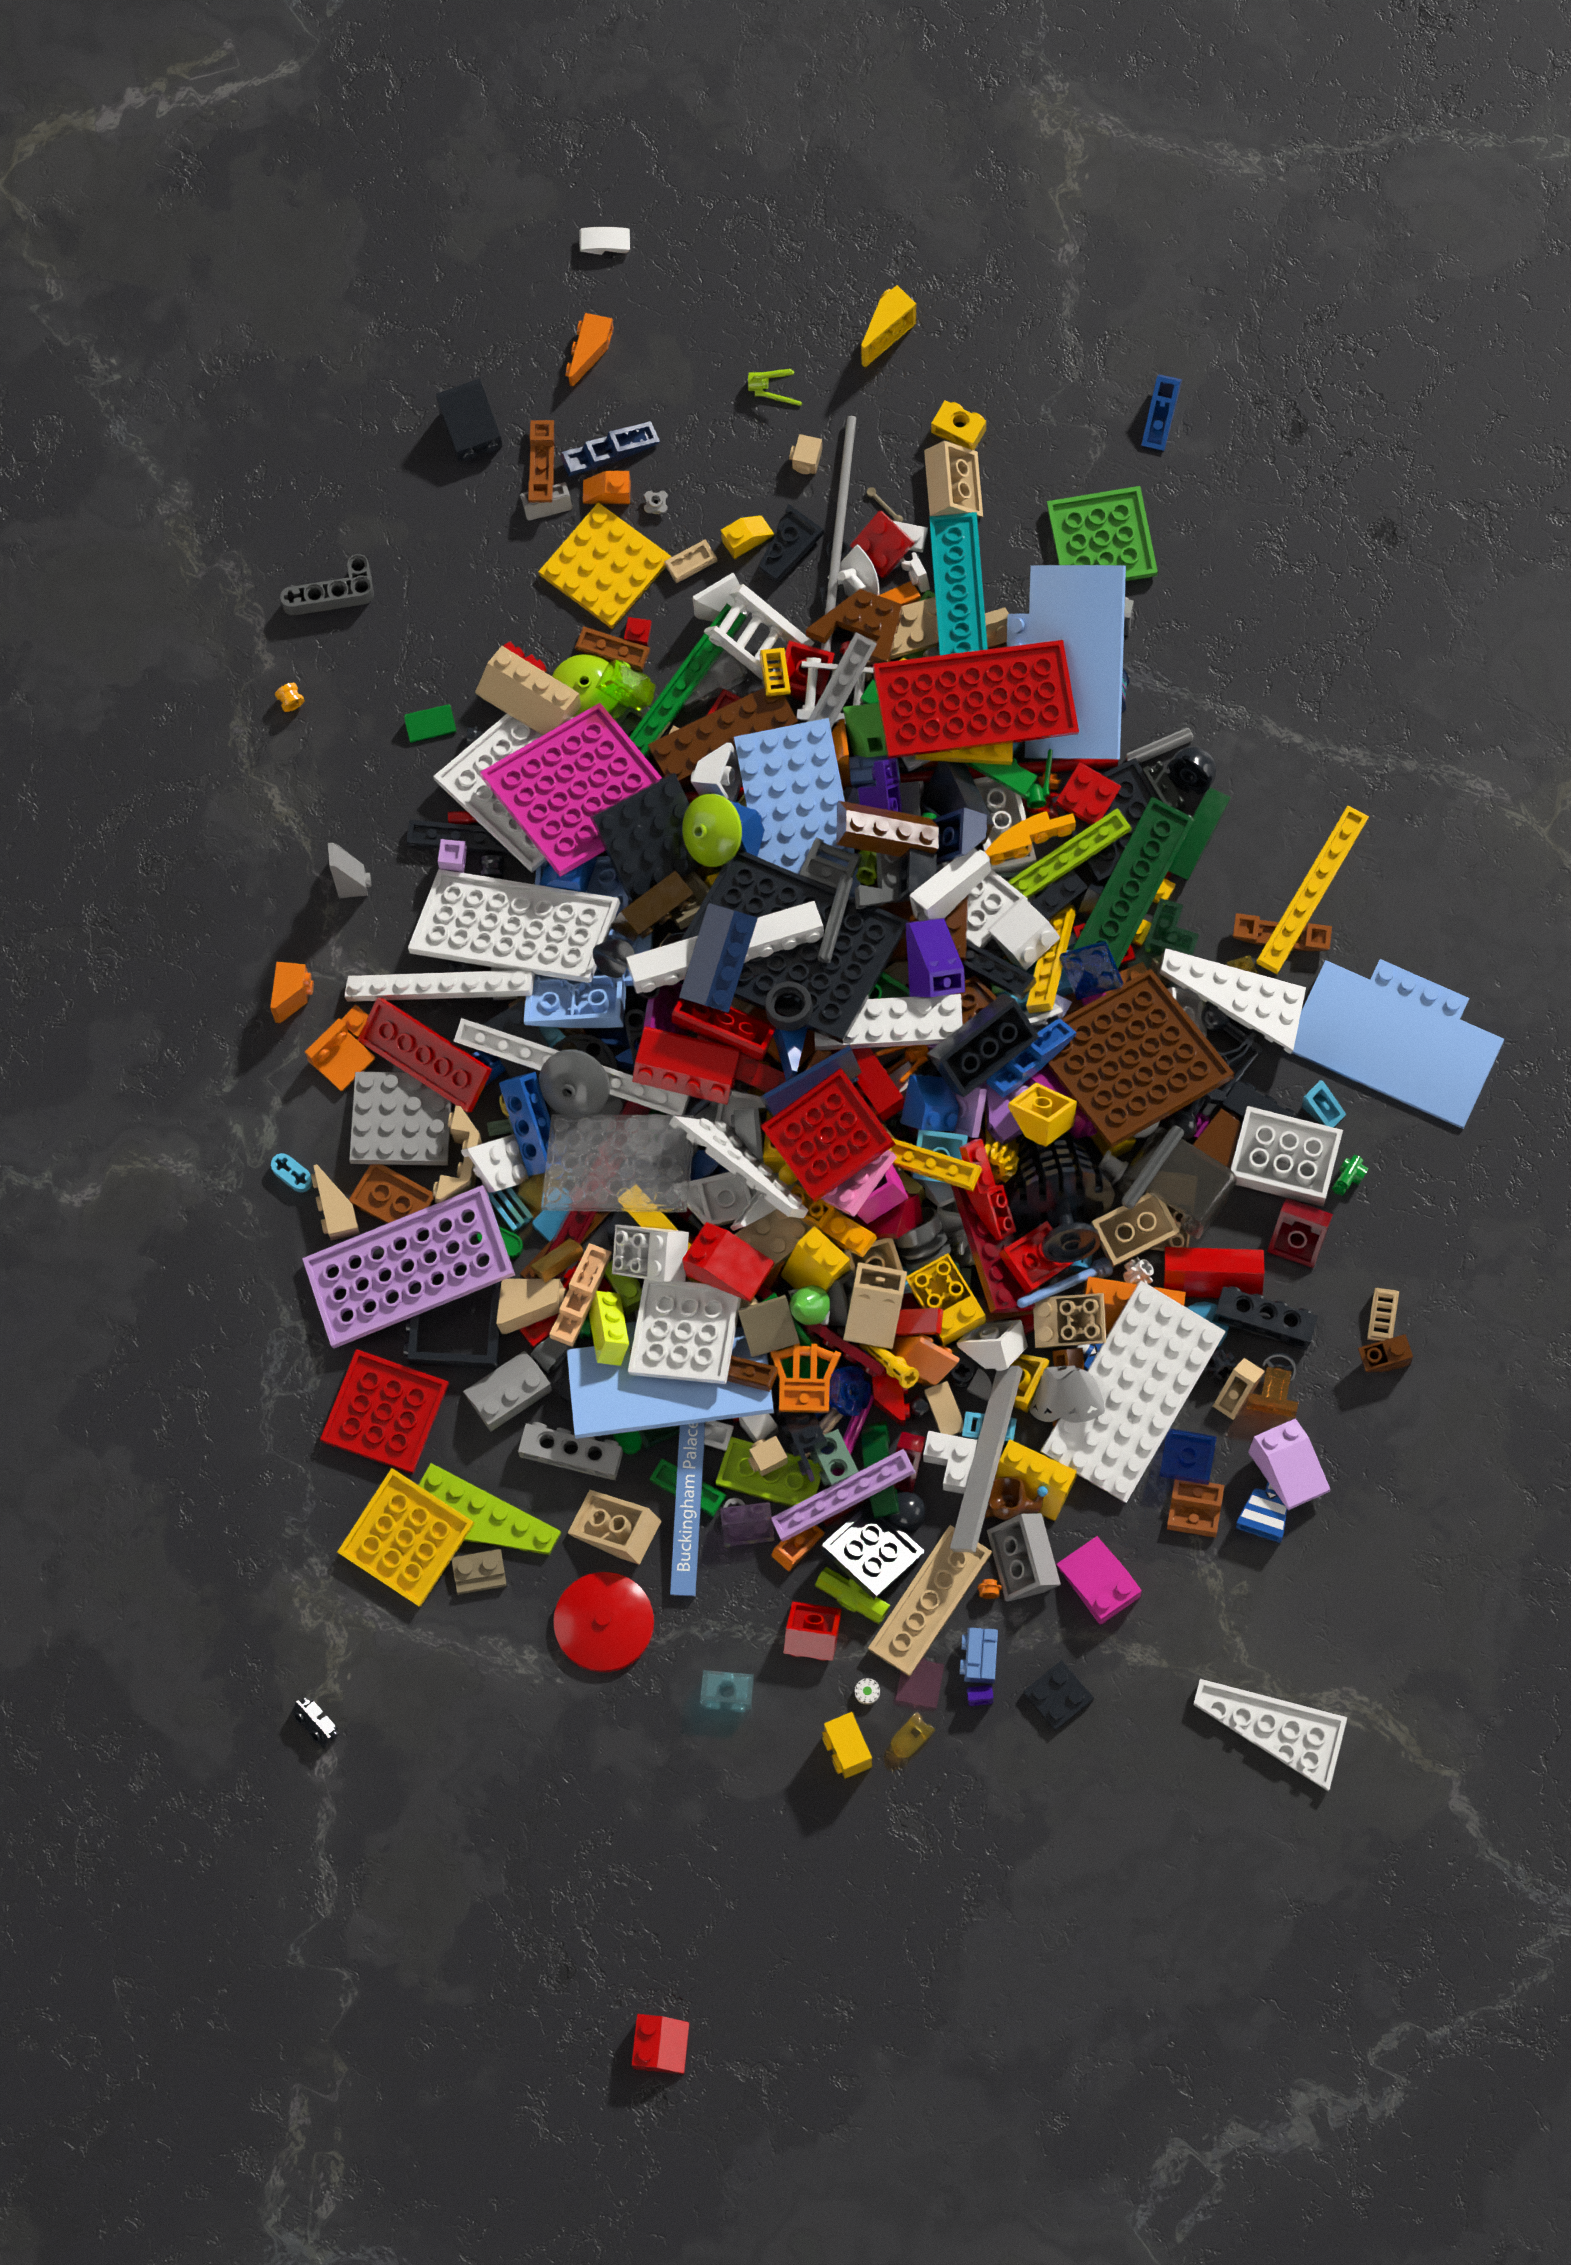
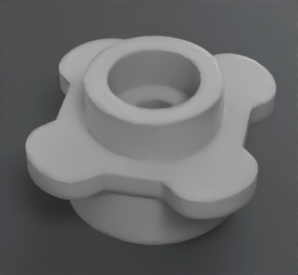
(658, 508)

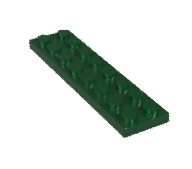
(1136, 879)

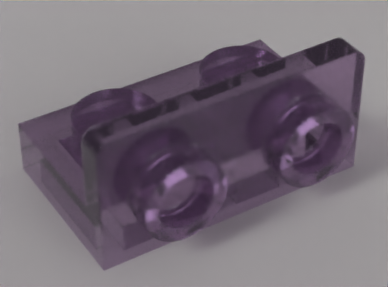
(747, 1524)

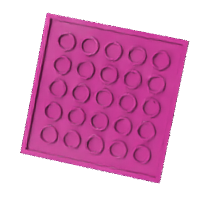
(565, 780)

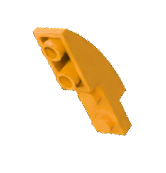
(1018, 839)
(835, 1225)

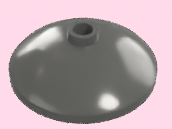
(580, 1075)

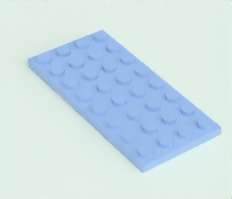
(795, 787)

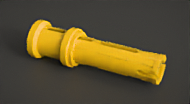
(895, 1366)

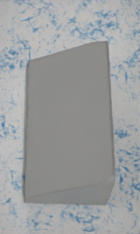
(560, 503)

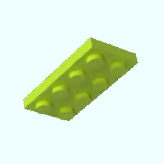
(780, 1486)

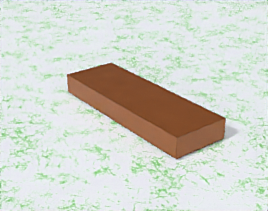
(612, 648)

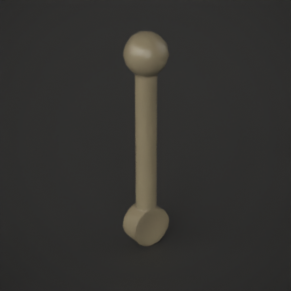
(871, 493)

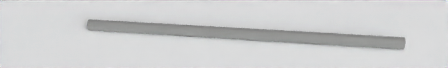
(840, 520)

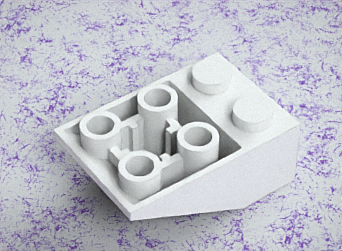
(649, 1253)

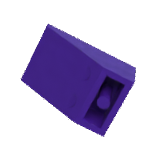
(933, 960)

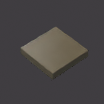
(768, 1326)

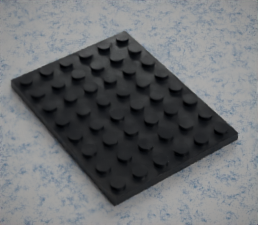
(836, 988)

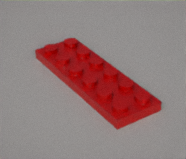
(424, 1054)

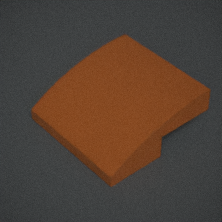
(1195, 1508)

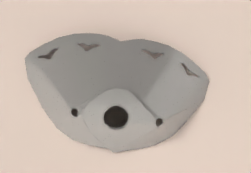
(1063, 1392)

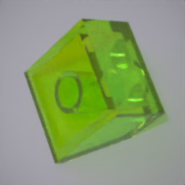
(626, 685)

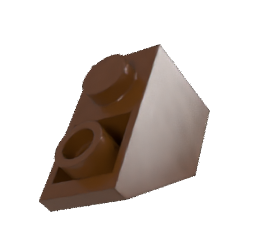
(1386, 1354)

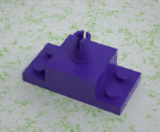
(886, 790)

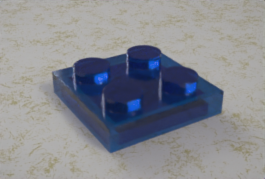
(1091, 970)
(1188, 1456)

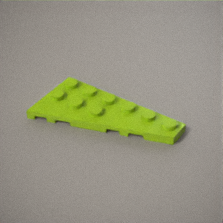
(494, 1519)

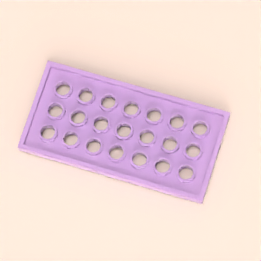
(430, 1295)

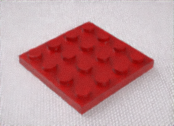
(828, 1135)
(384, 1411)

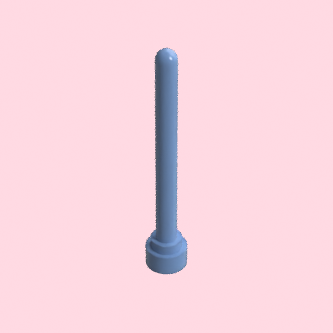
(1099, 1269)

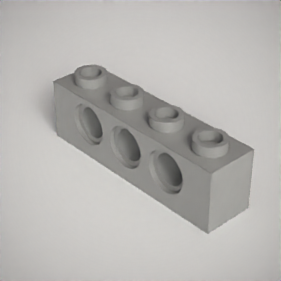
(605, 1467)

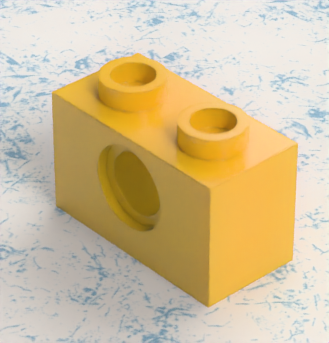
(965, 436)

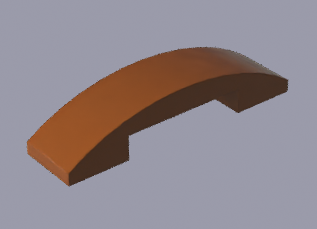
(541, 461)
(1258, 932)

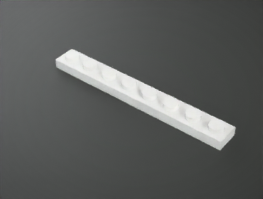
(440, 985)

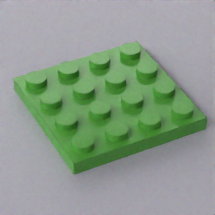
(1104, 531)

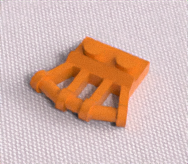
(804, 1394)

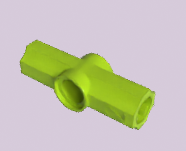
(867, 868)
(851, 1595)

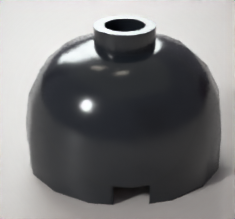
(1192, 769)

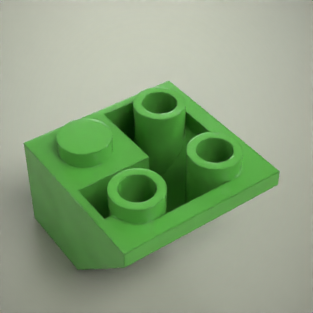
(865, 730)

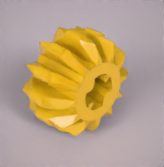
(1002, 1161)

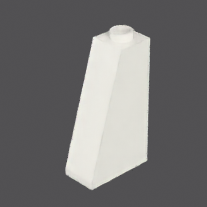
(950, 886)

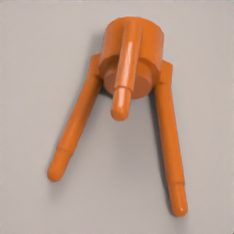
(913, 1054)

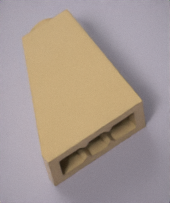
(528, 1302)

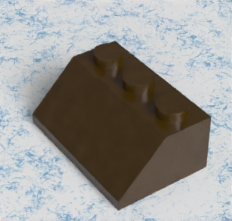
(653, 908)

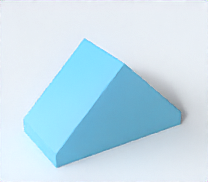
(1322, 1105)

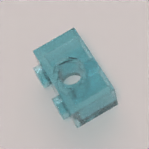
(715, 1681)

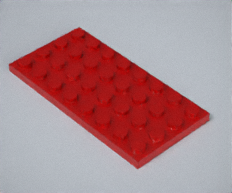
(975, 699)

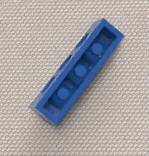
(528, 1119)

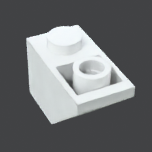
(759, 1426)

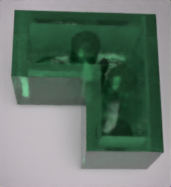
(1165, 931)

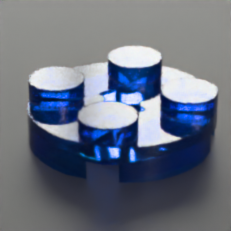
(840, 1399)

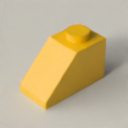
(745, 535)

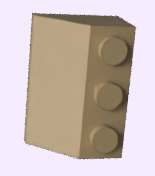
(953, 480)

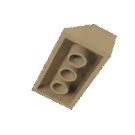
(527, 692)

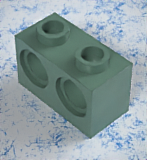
(838, 1459)

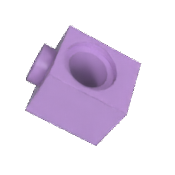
(452, 855)

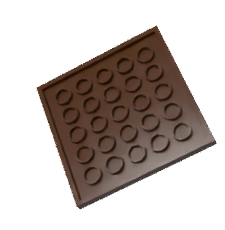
(1136, 1059)

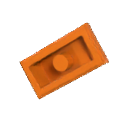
(794, 1549)

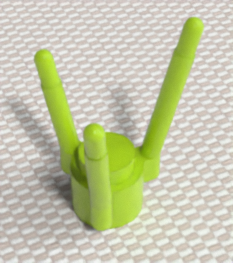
(759, 381)

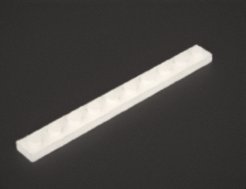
(535, 1055)

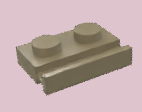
(479, 1571)

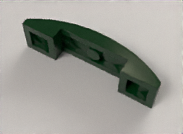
(875, 1448)

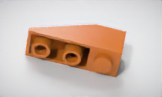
(592, 343)

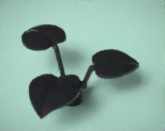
(612, 961)

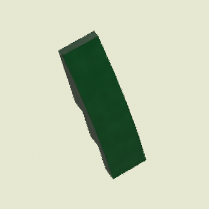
(1200, 833)

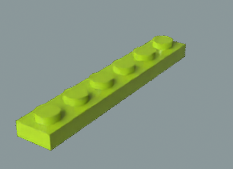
(1071, 854)

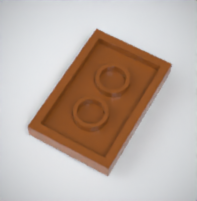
(389, 1194)

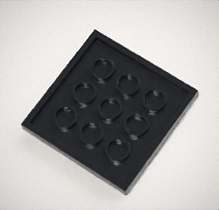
(1130, 801)
(646, 836)

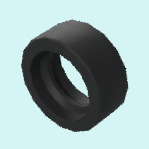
(786, 989)

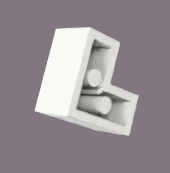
(953, 1452)

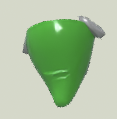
(810, 1305)

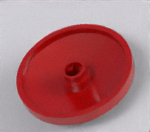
(603, 1622)

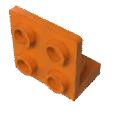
(339, 1055)

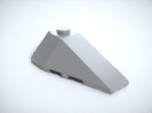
(347, 873)

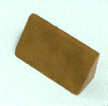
(558, 1260)

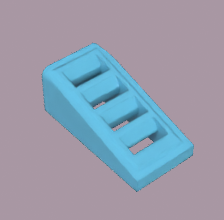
(969, 1416)

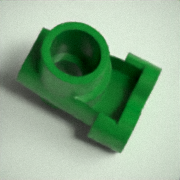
(1352, 1171)

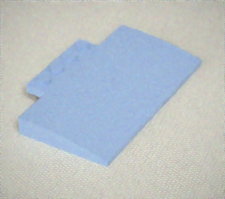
(1086, 612)
(583, 1004)
(1398, 1038)
(615, 1402)

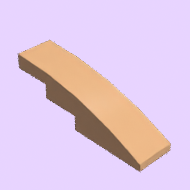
(580, 1294)

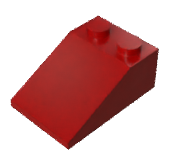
(726, 1262)

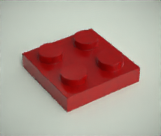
(883, 543)
(1088, 794)

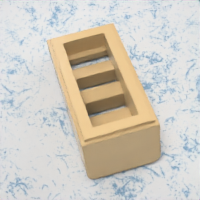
(1383, 1294)

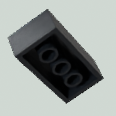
(983, 1045)

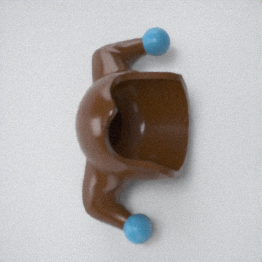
(1010, 1500)

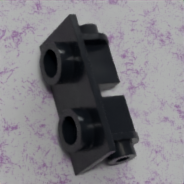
(306, 1714)

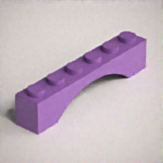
(1000, 1120)

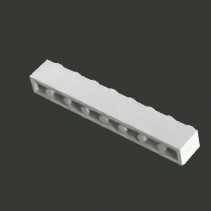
(772, 933)

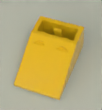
(944, 1288)

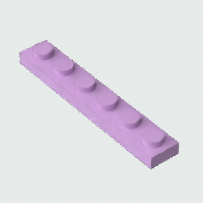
(843, 1495)

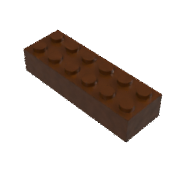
(686, 746)

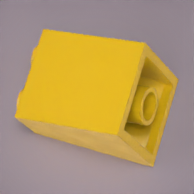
(815, 1262)

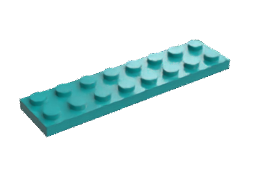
(958, 583)

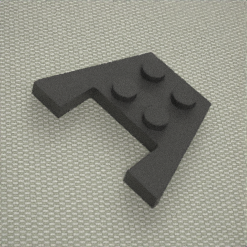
(887, 884)

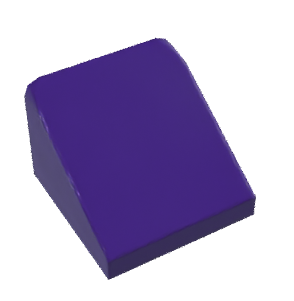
(980, 1695)

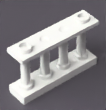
(761, 613)
(813, 665)

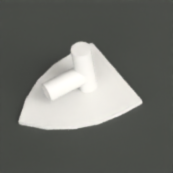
(858, 573)

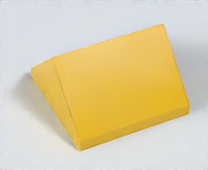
(1031, 1375)

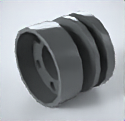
(924, 1242)

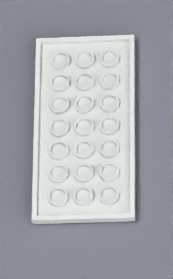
(513, 925)
(1144, 1381)

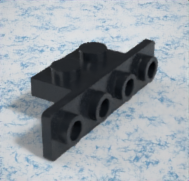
(805, 1433)

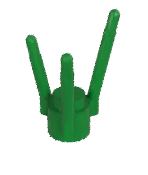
(1037, 795)

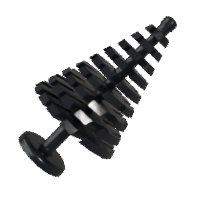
(1056, 1182)

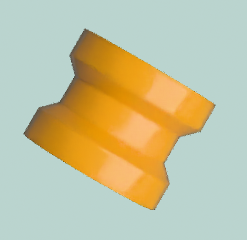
(289, 697)

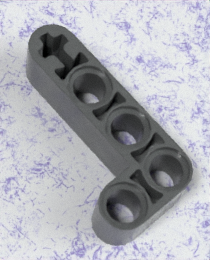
(327, 589)

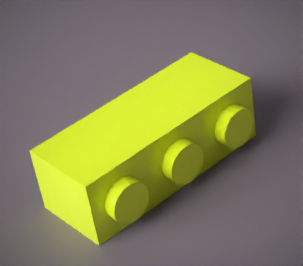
(608, 1328)

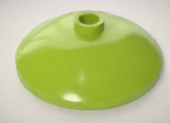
(588, 668)
(712, 830)

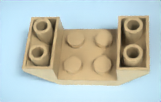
(466, 1134)

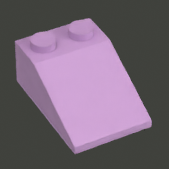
(1289, 1464)

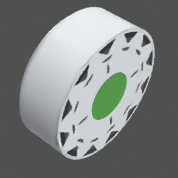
(867, 1691)

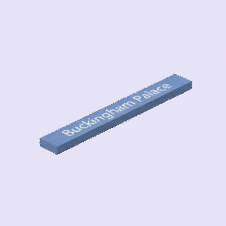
(687, 1509)

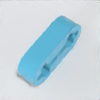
(295, 1168)

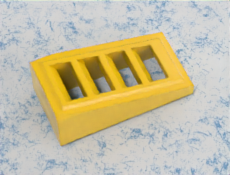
(772, 655)

